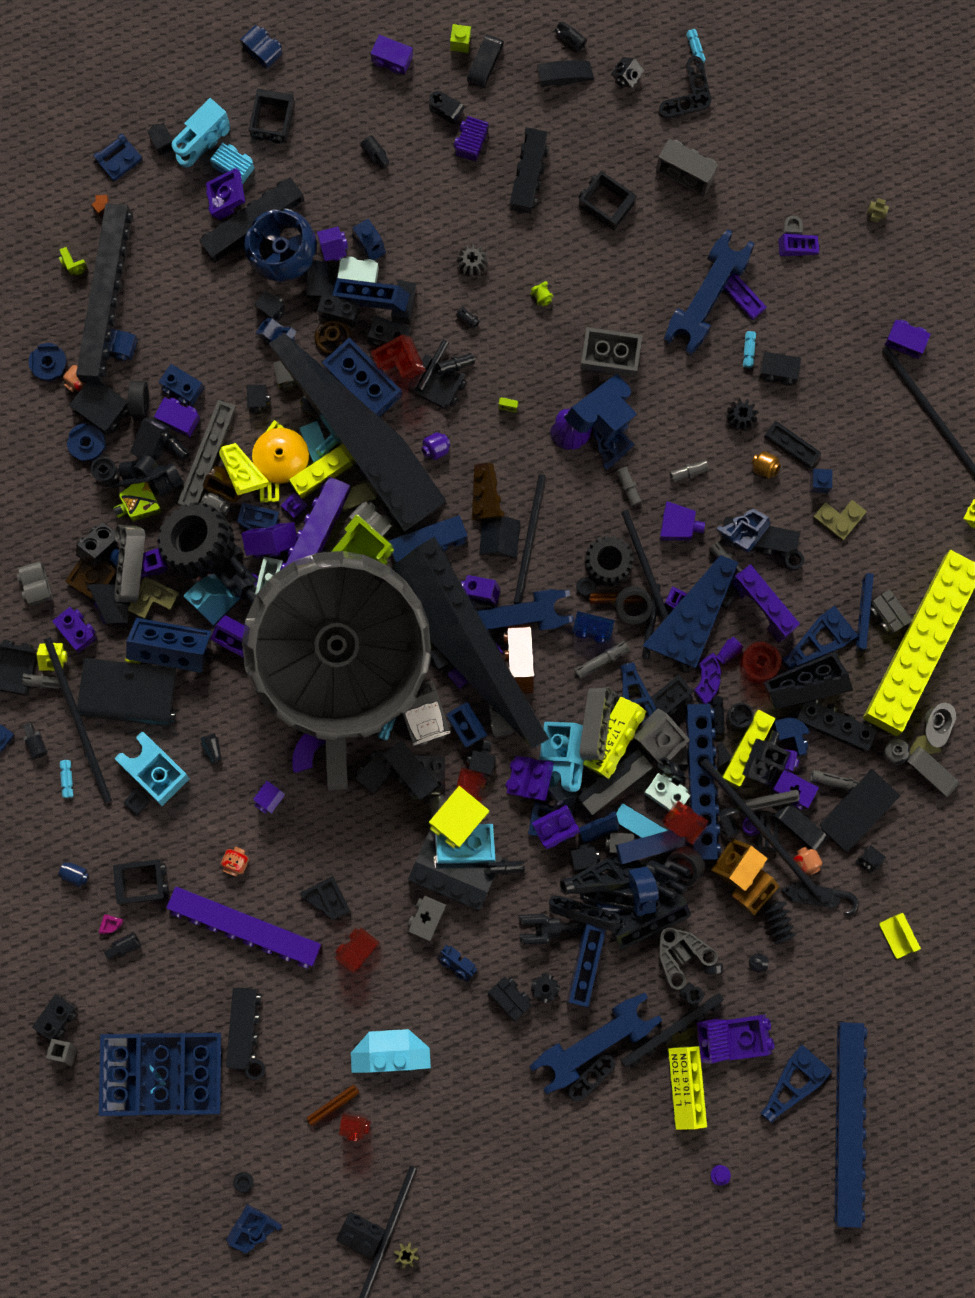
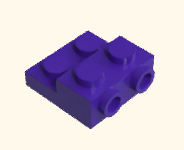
(225, 194)
(529, 778)
(749, 1037)

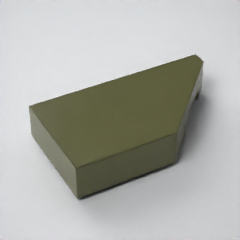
(357, 496)
(924, 744)

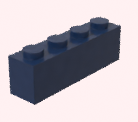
(372, 294)
(447, 532)
(586, 965)

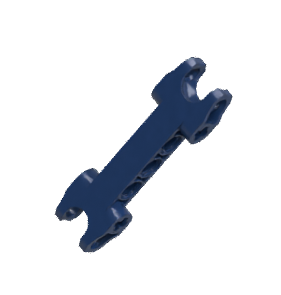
(725, 263)
(538, 610)
(625, 1024)

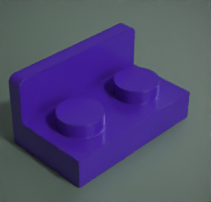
(556, 827)

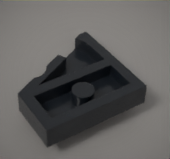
(327, 898)

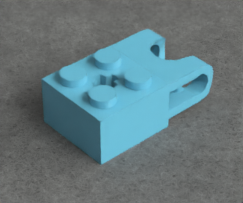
(201, 132)
(564, 752)
(149, 766)

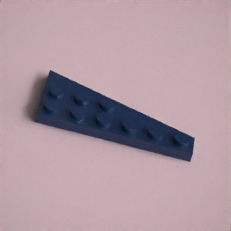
(690, 622)

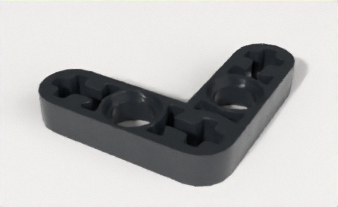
(696, 92)

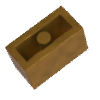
(757, 894)

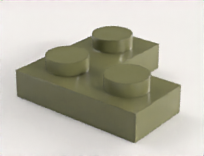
(839, 523)
(150, 593)

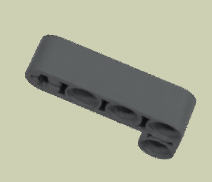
(129, 562)
(596, 722)

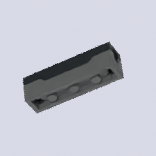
(606, 789)

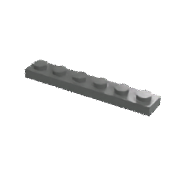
(207, 452)

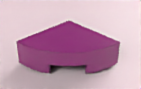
(109, 924)

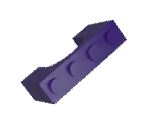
(780, 619)

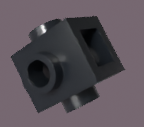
(627, 72)
(537, 988)

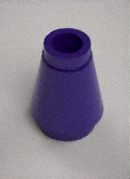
(729, 650)

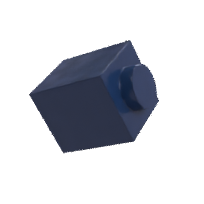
(821, 480)

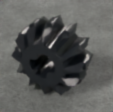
(738, 407)

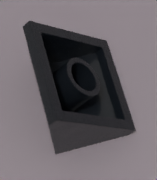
(500, 537)

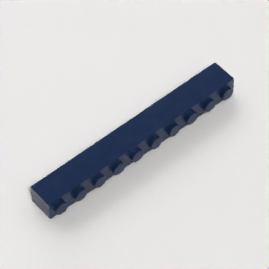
(849, 1125)

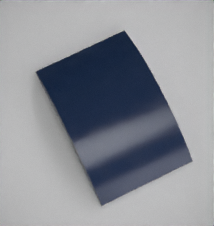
(184, 1061)

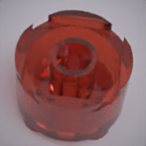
(764, 652)
(684, 822)

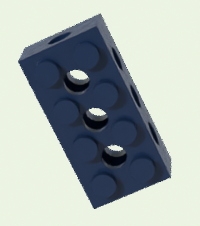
(364, 367)
(168, 645)

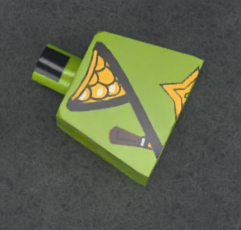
(138, 502)

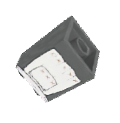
(426, 717)

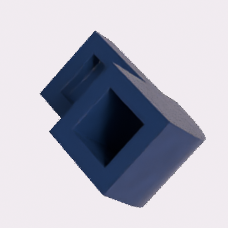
(271, 330)
(793, 729)
(644, 890)

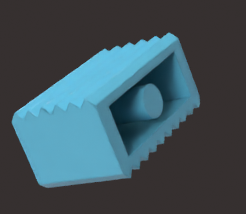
(228, 158)

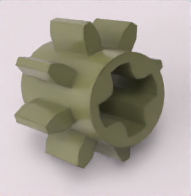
(877, 210)
(404, 1260)

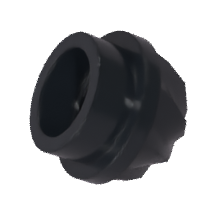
(758, 962)

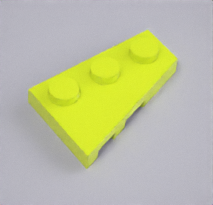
(241, 470)

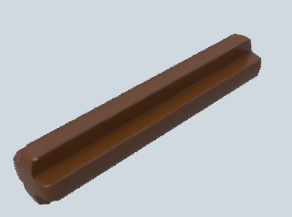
(610, 598)
(333, 1105)

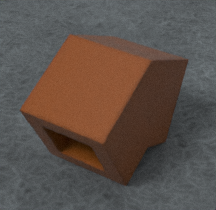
(99, 204)

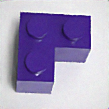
(269, 540)

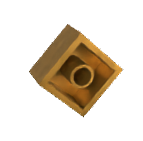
(739, 864)

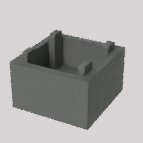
(660, 736)

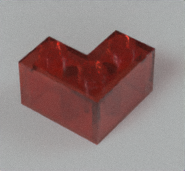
(399, 353)
(357, 950)

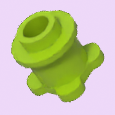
(542, 294)

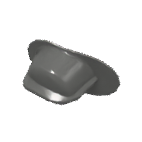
(939, 723)

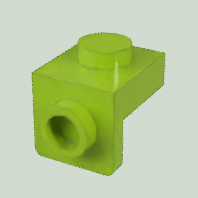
(67, 261)

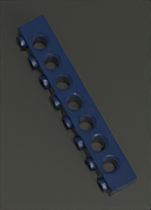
(693, 713)

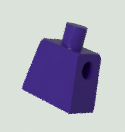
(679, 523)
(485, 591)

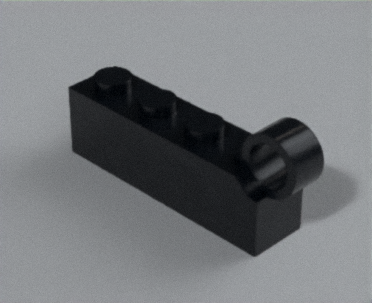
(775, 541)
(242, 1031)

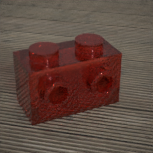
(354, 1126)

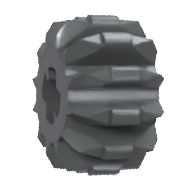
(479, 262)

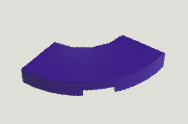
(709, 680)
(305, 752)

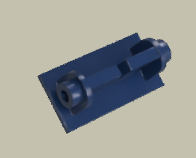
(449, 958)

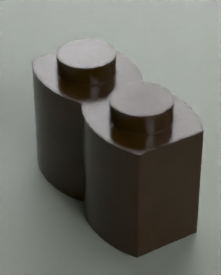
(219, 482)

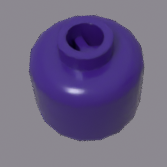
(435, 446)

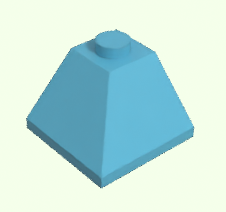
(211, 598)

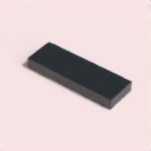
(792, 444)

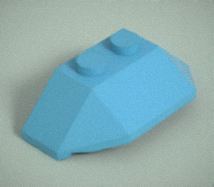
(390, 1052)

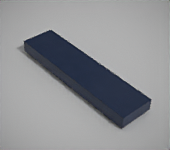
(864, 612)
(649, 846)

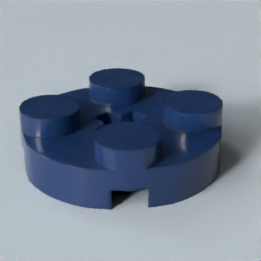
(55, 370)
(96, 445)

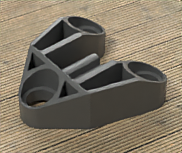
(693, 943)

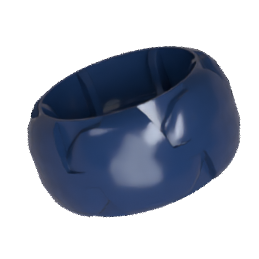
(292, 263)

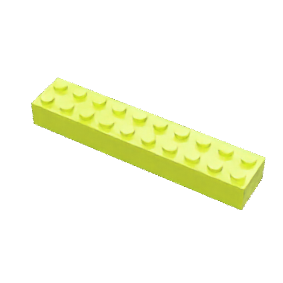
(922, 644)

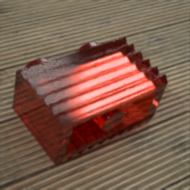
(472, 782)

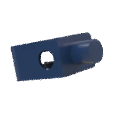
(367, 238)

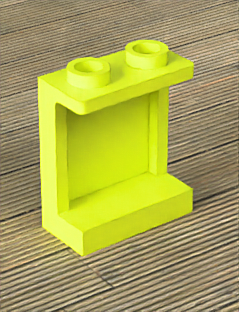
(458, 817)

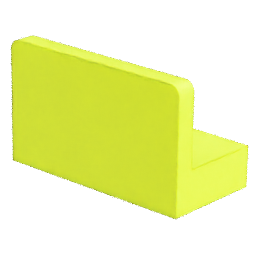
(899, 935)

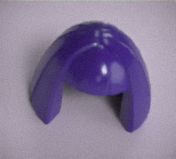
(565, 435)

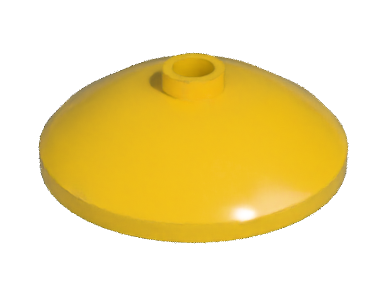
(285, 466)

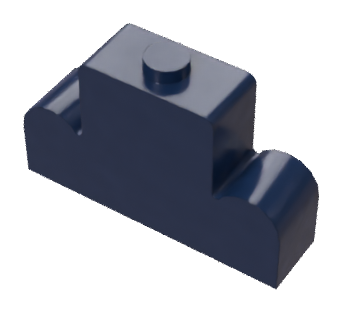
(603, 410)

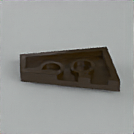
(485, 496)

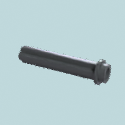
(772, 800)

